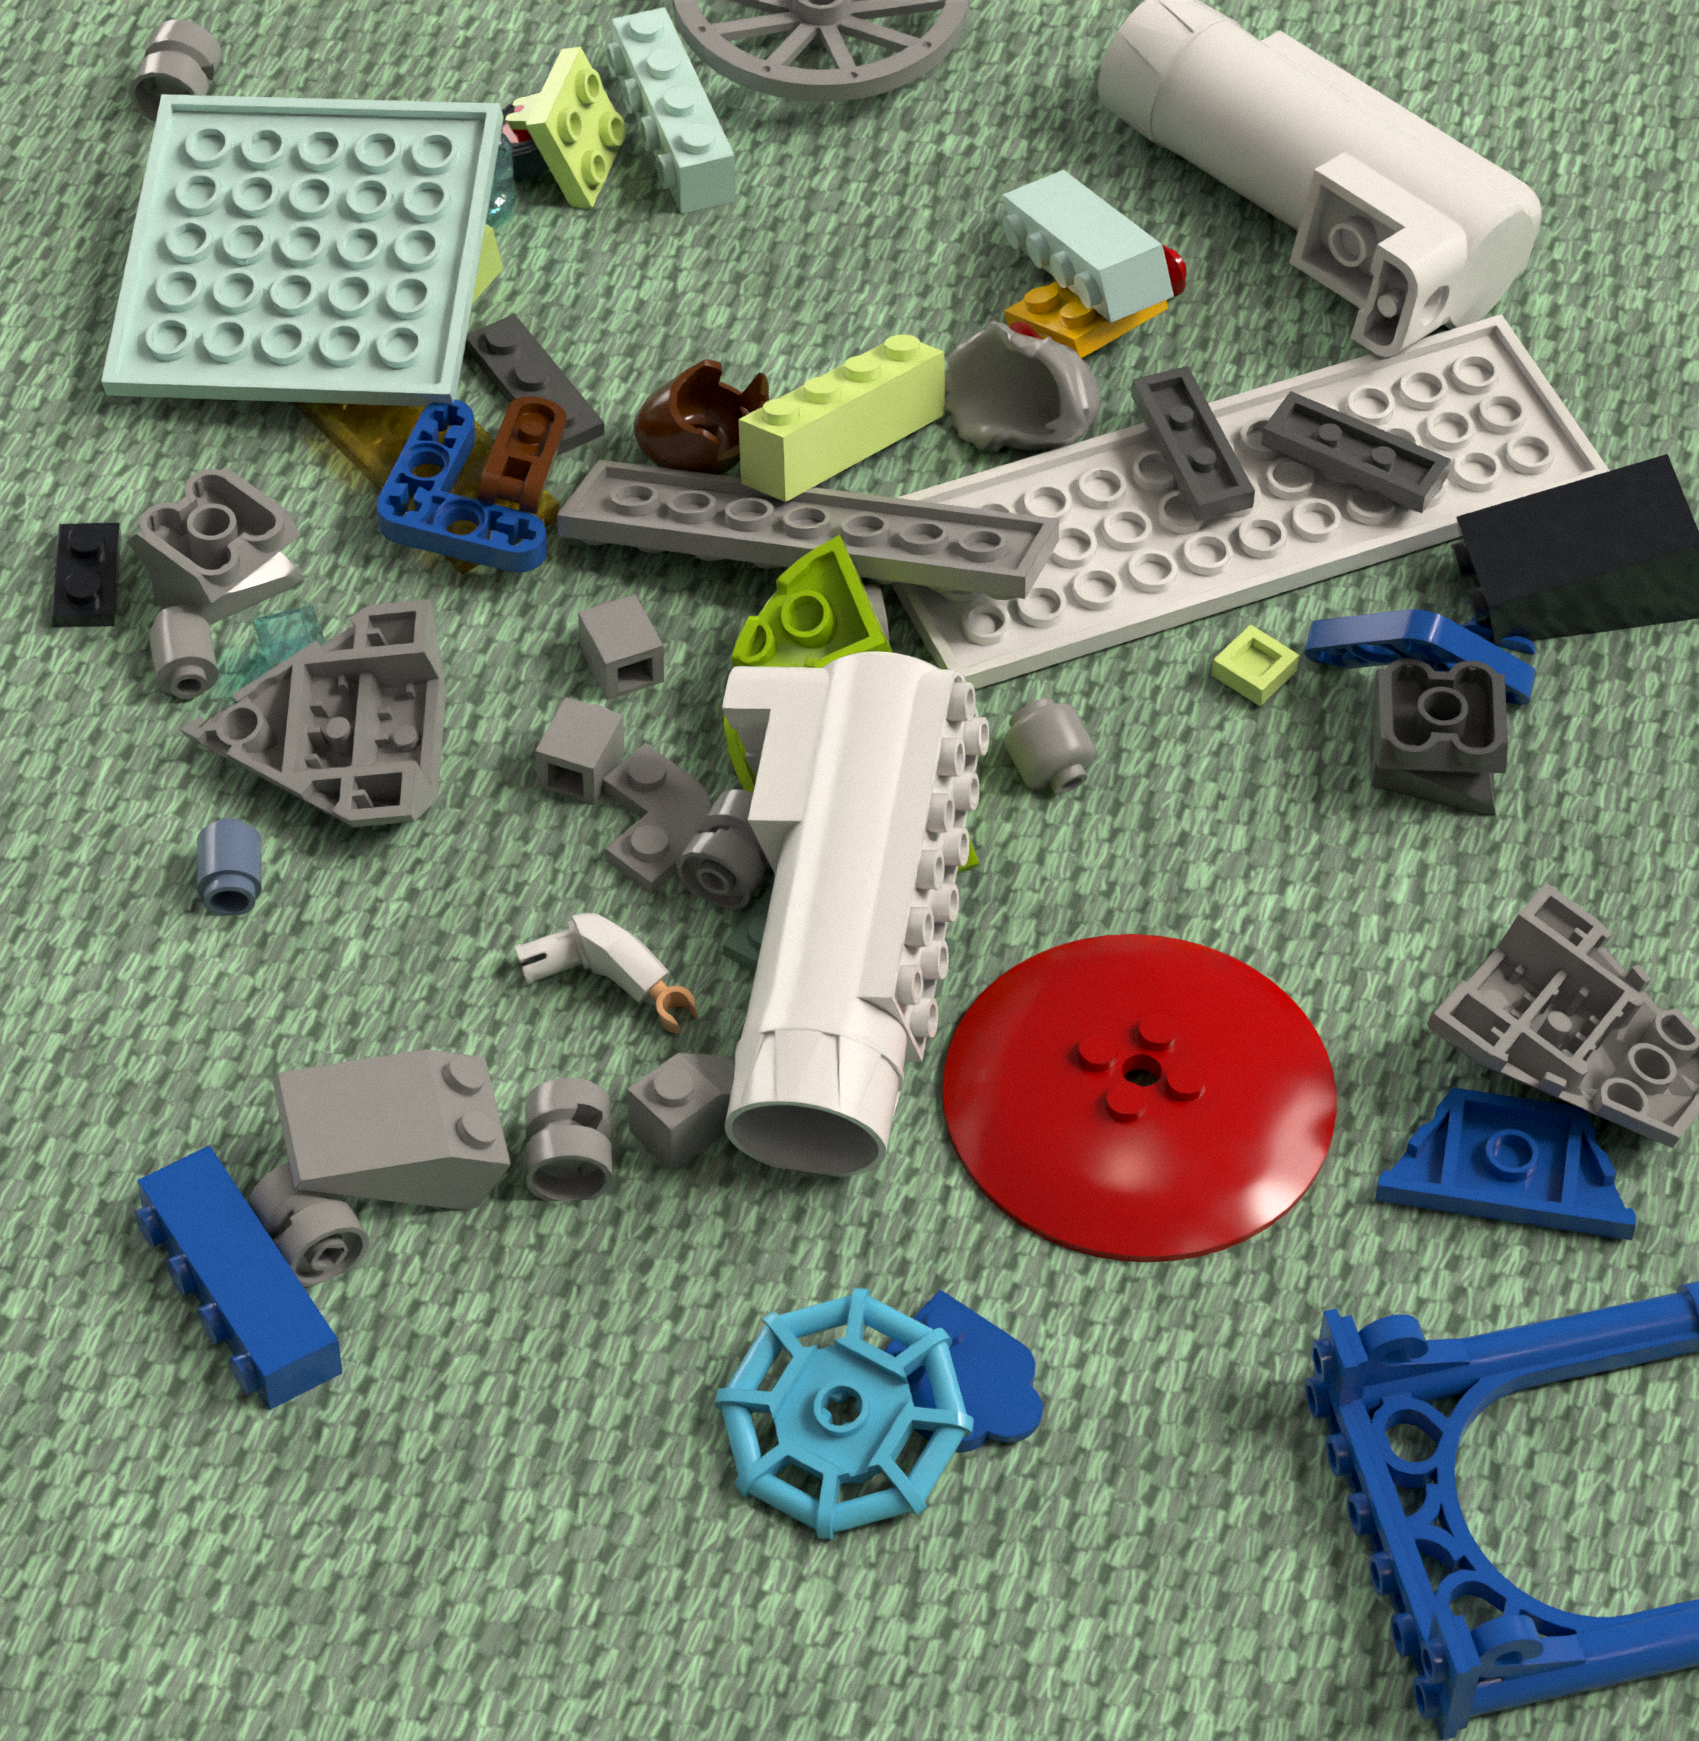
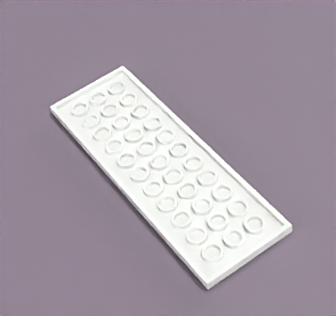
(1142, 562)

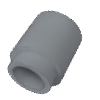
(182, 652)

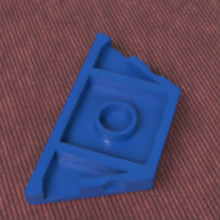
(1510, 1164)

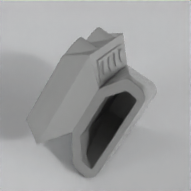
(217, 546)

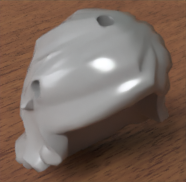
(1019, 391)

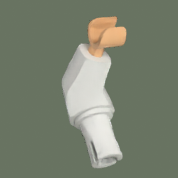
(611, 953)

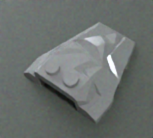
(1576, 1023)

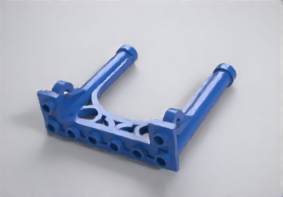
(1394, 1374)

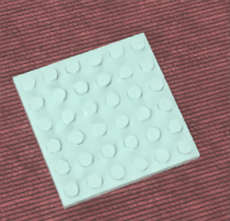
(305, 250)

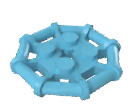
(856, 1448)

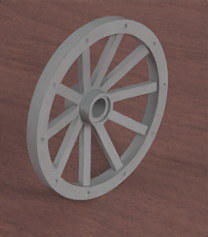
(823, 25)

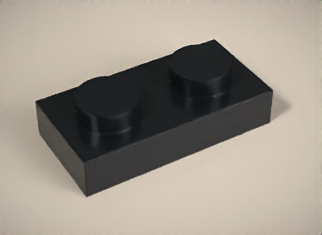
(86, 575)

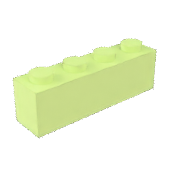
(842, 417)

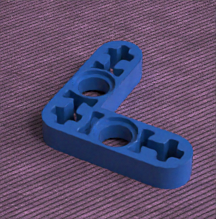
(439, 508)
(1414, 634)

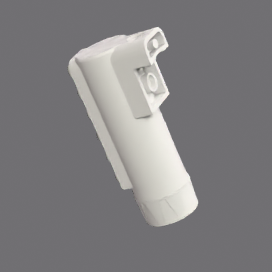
(1377, 195)
(865, 831)

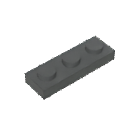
(525, 369)
(1192, 443)
(1356, 452)

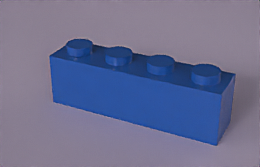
(238, 1277)

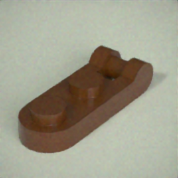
(523, 453)

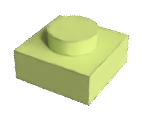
(1255, 665)

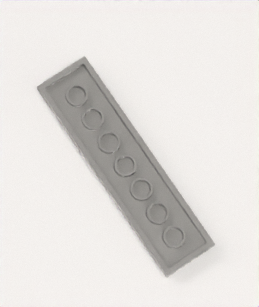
(884, 535)

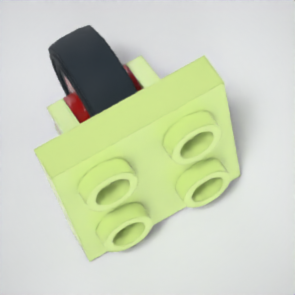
(566, 130)

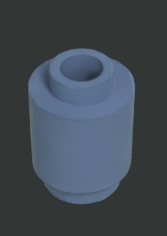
(229, 867)

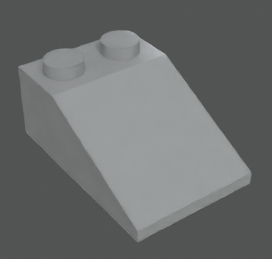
(395, 1128)

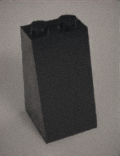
(1584, 556)

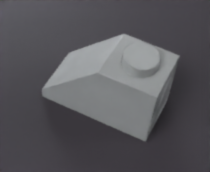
(681, 1106)

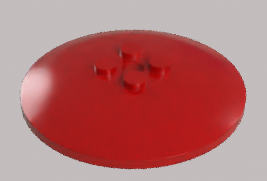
(1127, 1167)

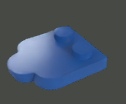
(991, 1371)

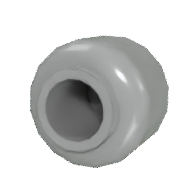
(1049, 746)

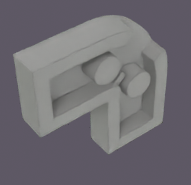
(670, 813)

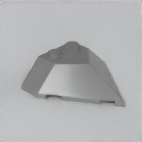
(347, 719)

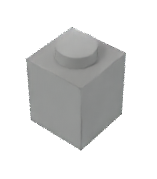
(621, 646)
(579, 750)

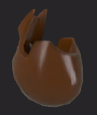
(696, 420)

